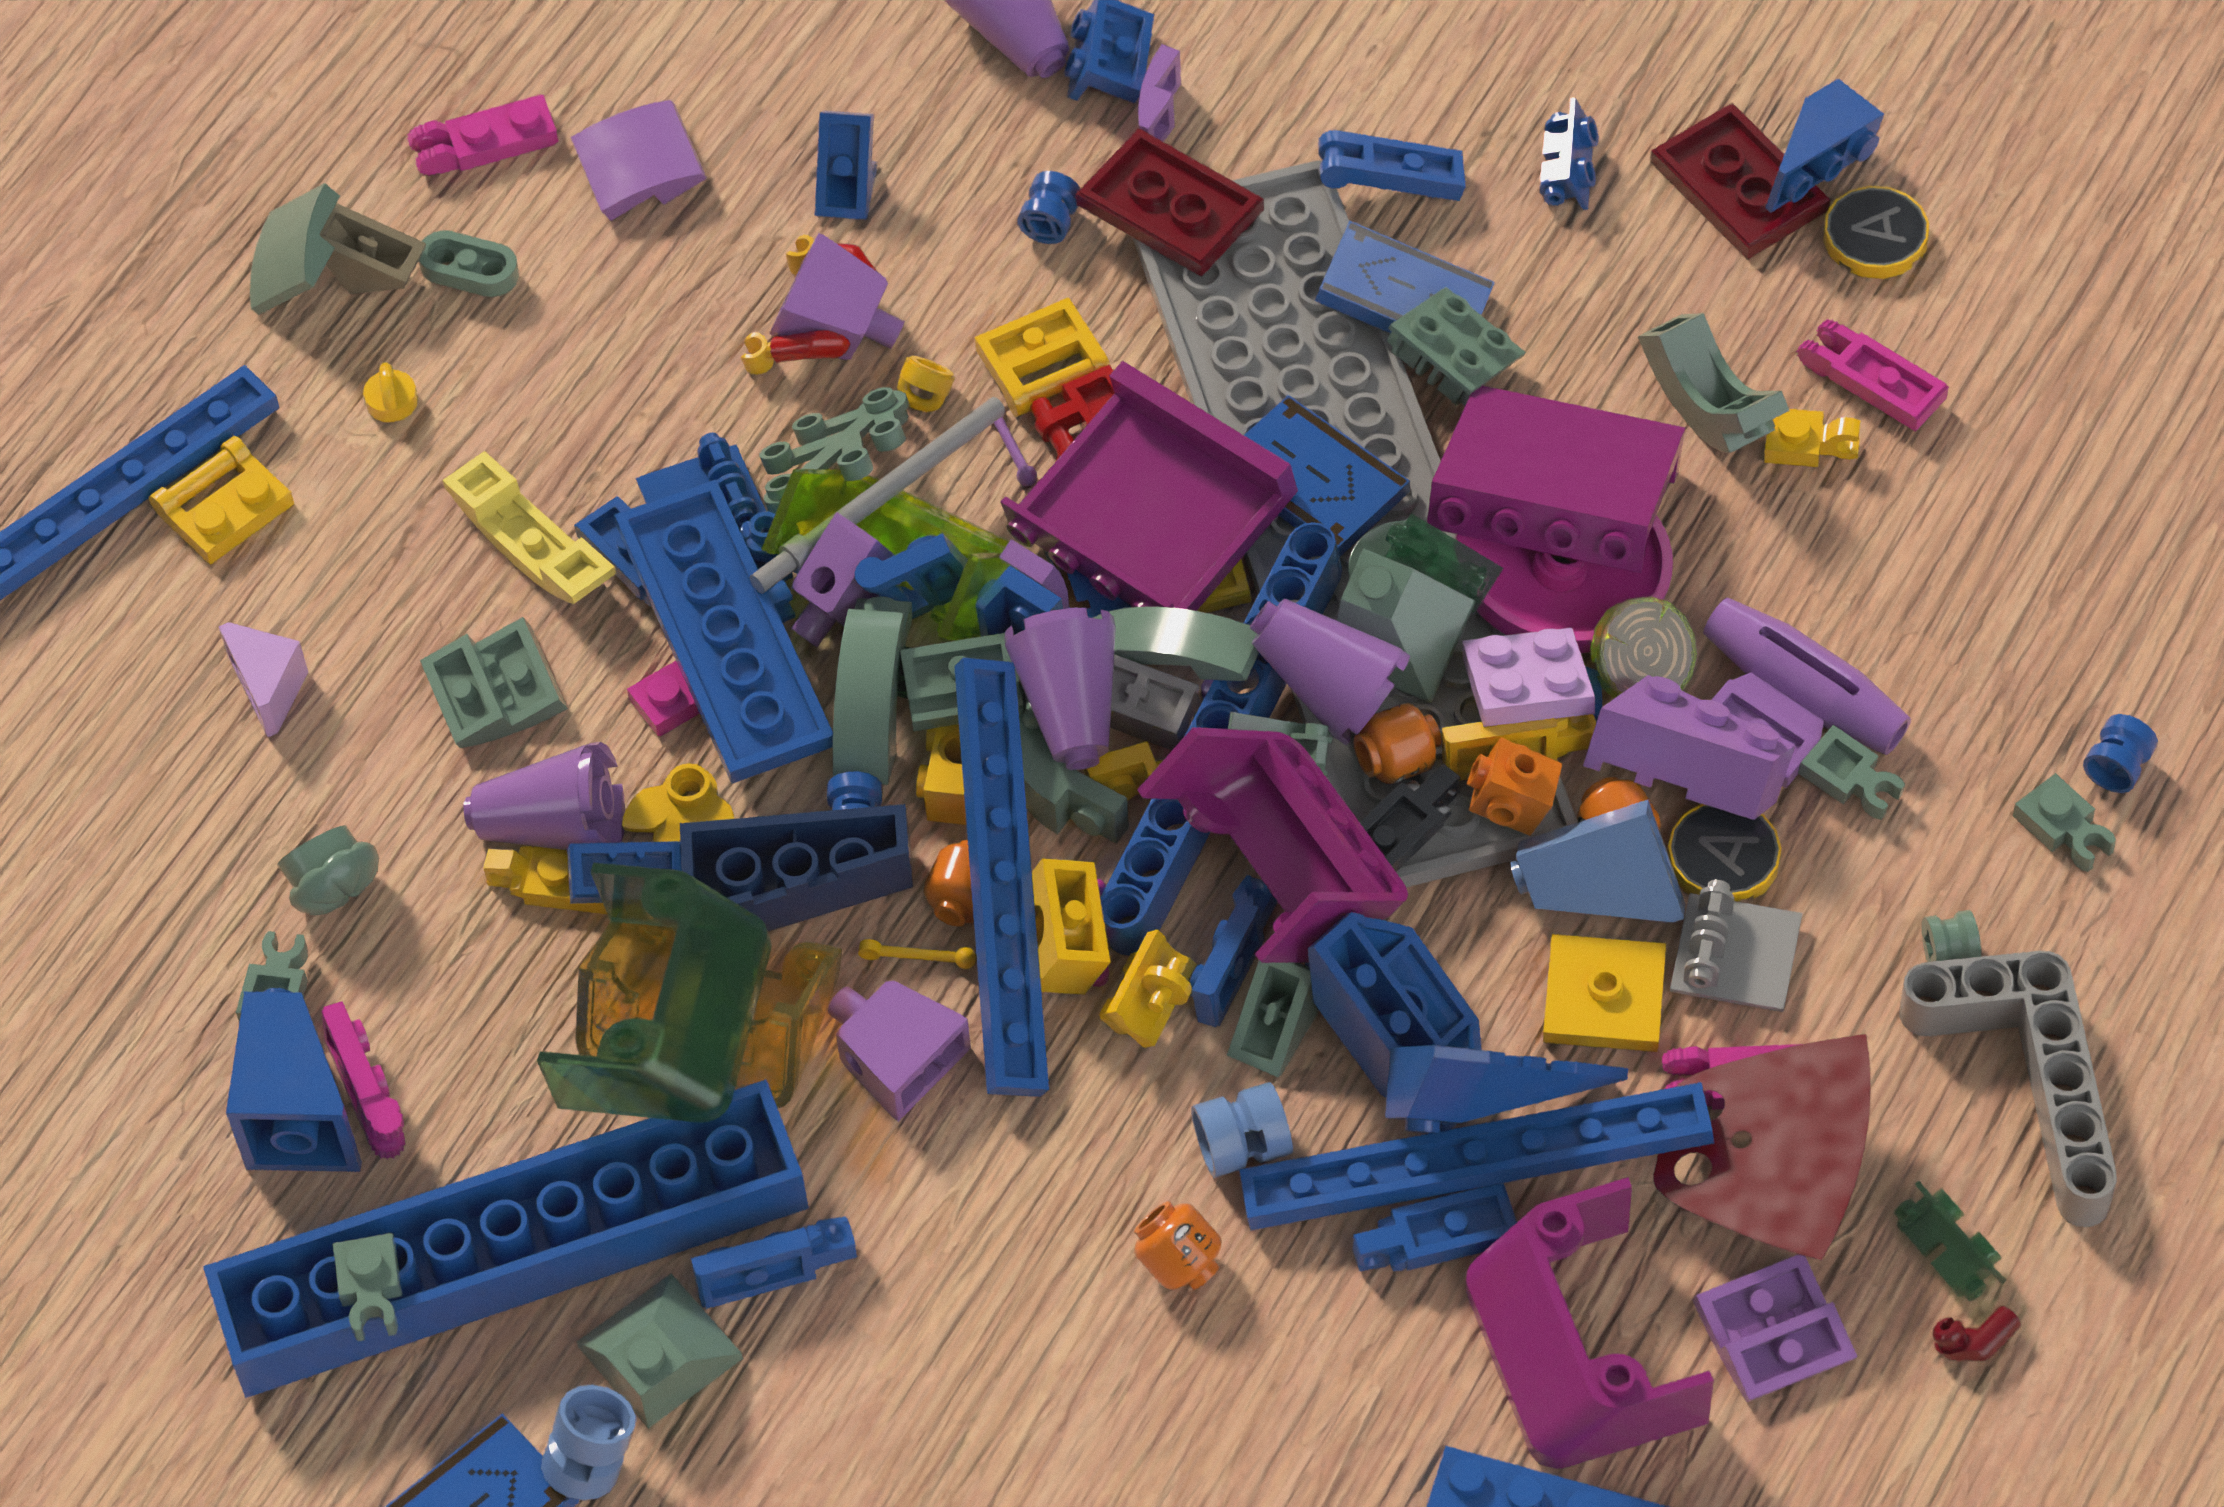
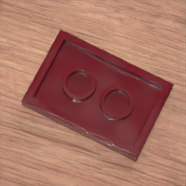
(1728, 174)
(1170, 202)

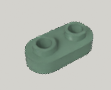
(471, 264)

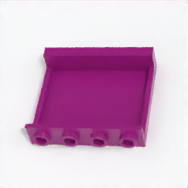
(1555, 477)
(1153, 498)

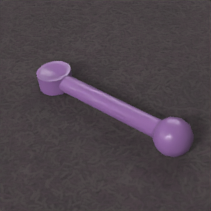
(1026, 474)

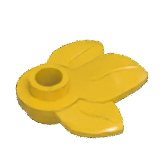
(664, 808)

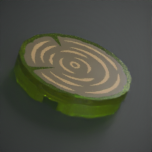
(1643, 640)

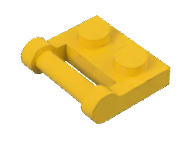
(1034, 344)
(231, 511)

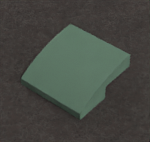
(291, 250)
(493, 684)

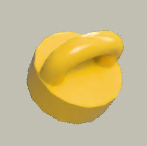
(926, 376)
(390, 394)

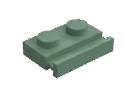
(931, 677)

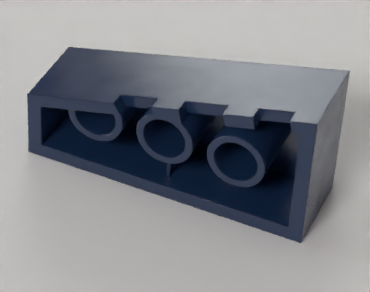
(801, 862)

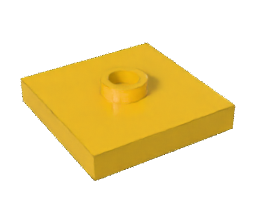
(1604, 993)

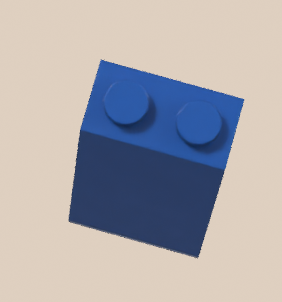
(283, 1091)

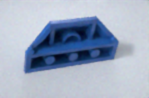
(1386, 993)

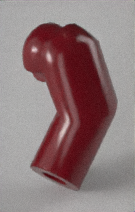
(1975, 1344)

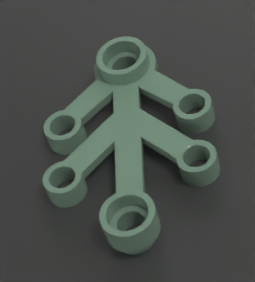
(879, 414)

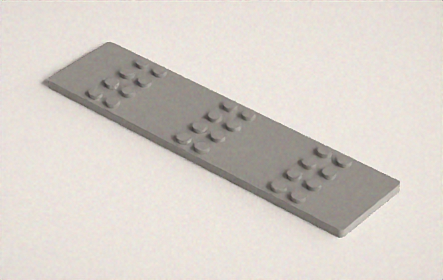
(1249, 341)

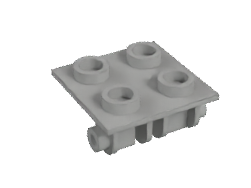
(1735, 950)

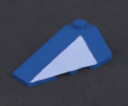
(1466, 1084)

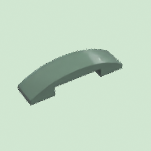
(1174, 636)

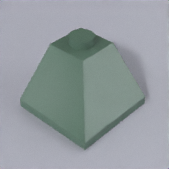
(1409, 613)
(659, 1350)

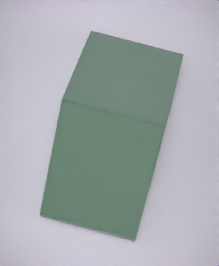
(1274, 1017)

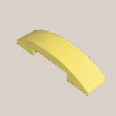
(524, 533)

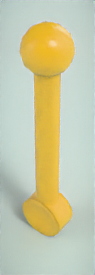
(872, 950)

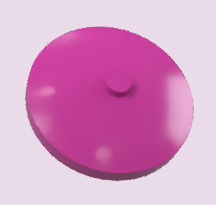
(1563, 592)

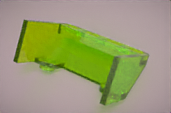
(819, 493)

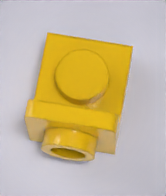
(1125, 769)

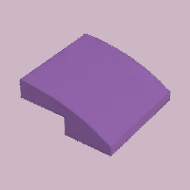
(638, 157)
(1774, 1327)

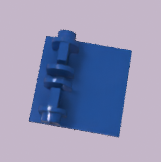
(714, 461)

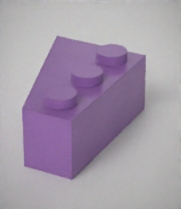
(1692, 745)

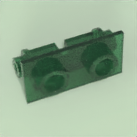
(1442, 558)
(1966, 1259)

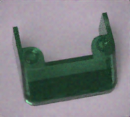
(693, 1048)

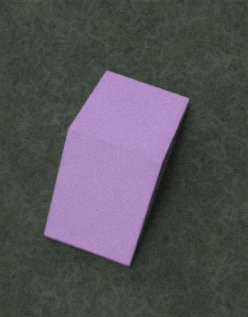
(268, 670)

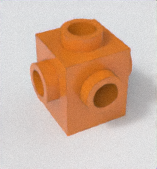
(1513, 786)

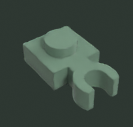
(1846, 768)
(2061, 817)
(280, 970)
(366, 1279)

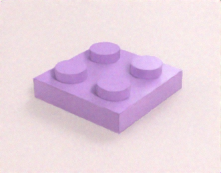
(1528, 677)

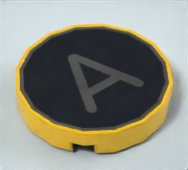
(1876, 231)
(1724, 847)

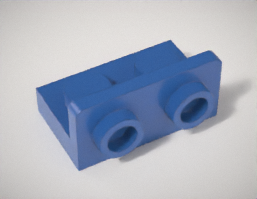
(1109, 49)
(1012, 600)

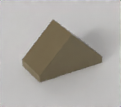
(368, 252)

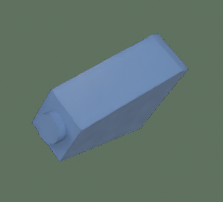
(1602, 868)

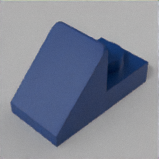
(844, 165)

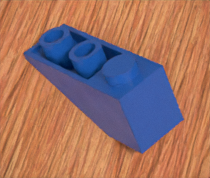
(1830, 134)

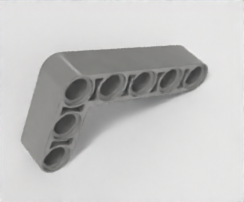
(2047, 1061)

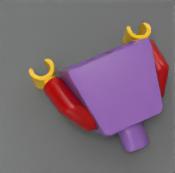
(826, 307)

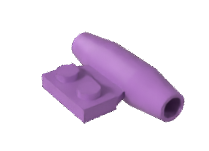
(1798, 685)

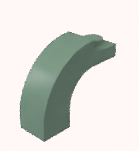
(1705, 387)
(869, 686)
(1064, 794)

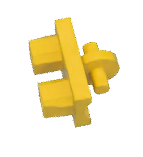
(1150, 989)

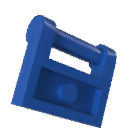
(928, 565)

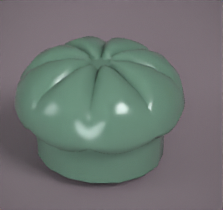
(329, 871)

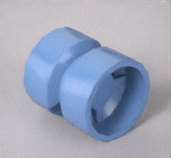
(1242, 1129)
(588, 1442)

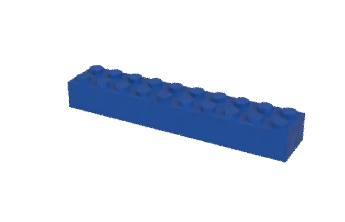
(512, 1237)

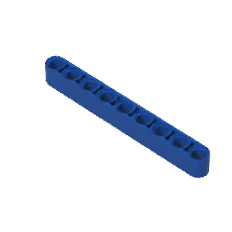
(1177, 850)

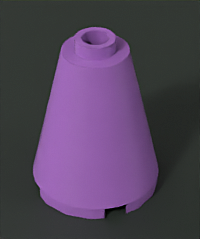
(1021, 30)
(1327, 664)
(1068, 680)
(551, 802)

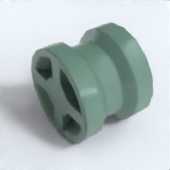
(1951, 937)

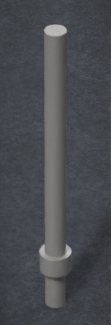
(797, 549)

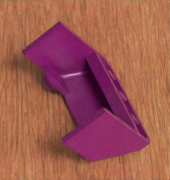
(1286, 825)
(1561, 1399)

